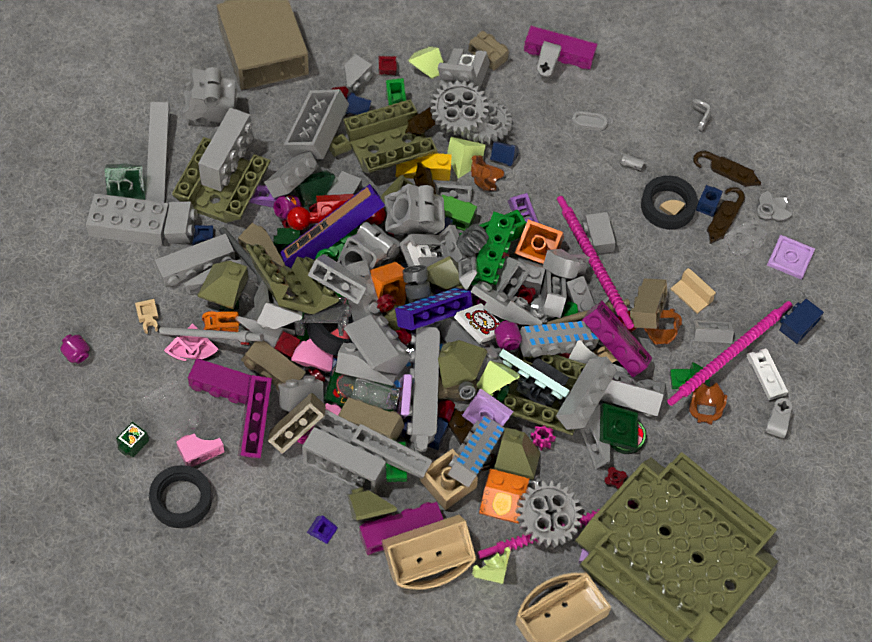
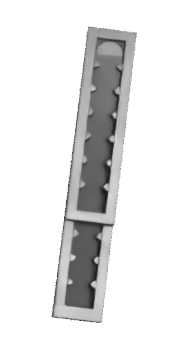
(157, 151)
(375, 443)

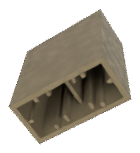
(262, 41)

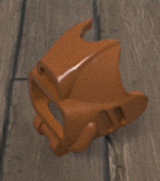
(484, 174)
(665, 336)
(708, 396)

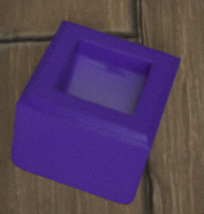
(322, 529)

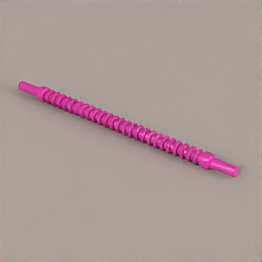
(596, 264)
(728, 354)
(519, 541)

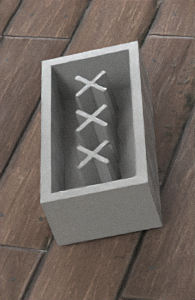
(317, 123)
(225, 149)
(127, 219)
(343, 460)

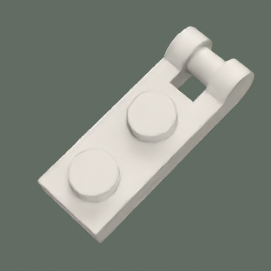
(767, 374)

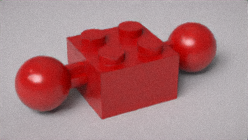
(300, 218)

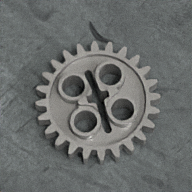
(461, 121)
(496, 125)
(566, 511)

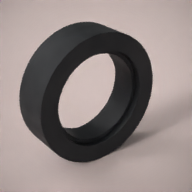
(674, 184)
(324, 339)
(174, 474)

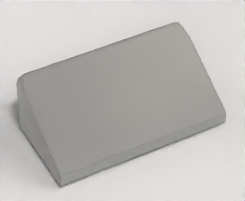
(459, 192)
(467, 270)
(713, 331)

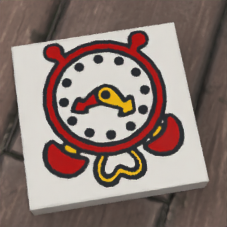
(478, 323)

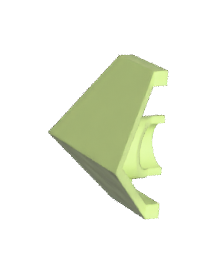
(427, 61)
(462, 154)
(495, 377)
(494, 568)

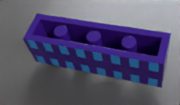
(433, 308)

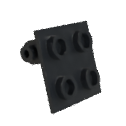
(536, 393)

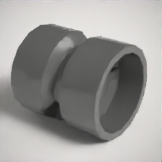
(416, 285)

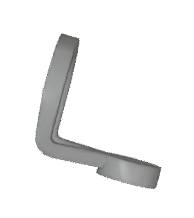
(707, 115)

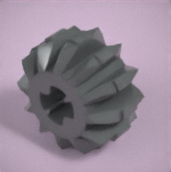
(472, 240)

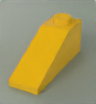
(438, 163)

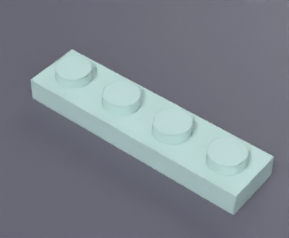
(526, 371)

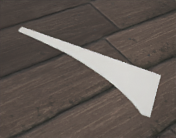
(583, 354)

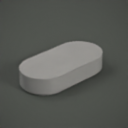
(589, 120)

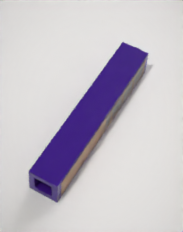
(334, 226)

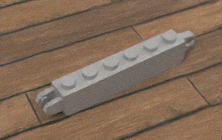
(424, 387)

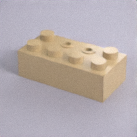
(447, 536)
(583, 609)

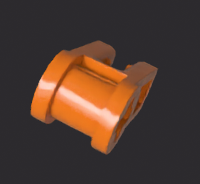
(221, 321)

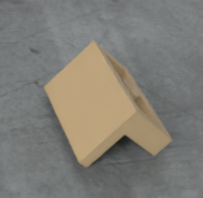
(693, 291)

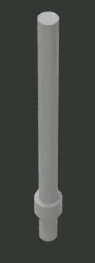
(242, 336)

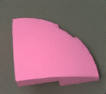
(191, 347)
(310, 355)

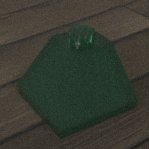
(125, 180)
(314, 185)

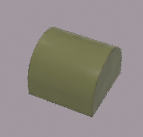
(339, 145)

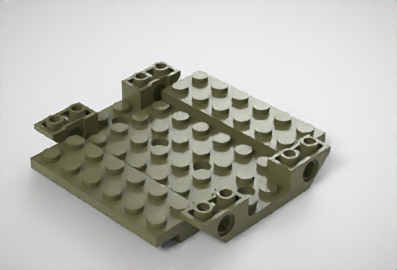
(657, 571)

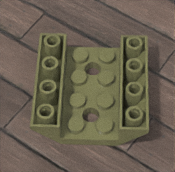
(385, 132)
(233, 197)
(292, 286)
(537, 413)

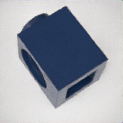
(709, 206)

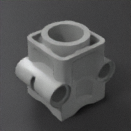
(208, 96)
(414, 211)
(371, 245)

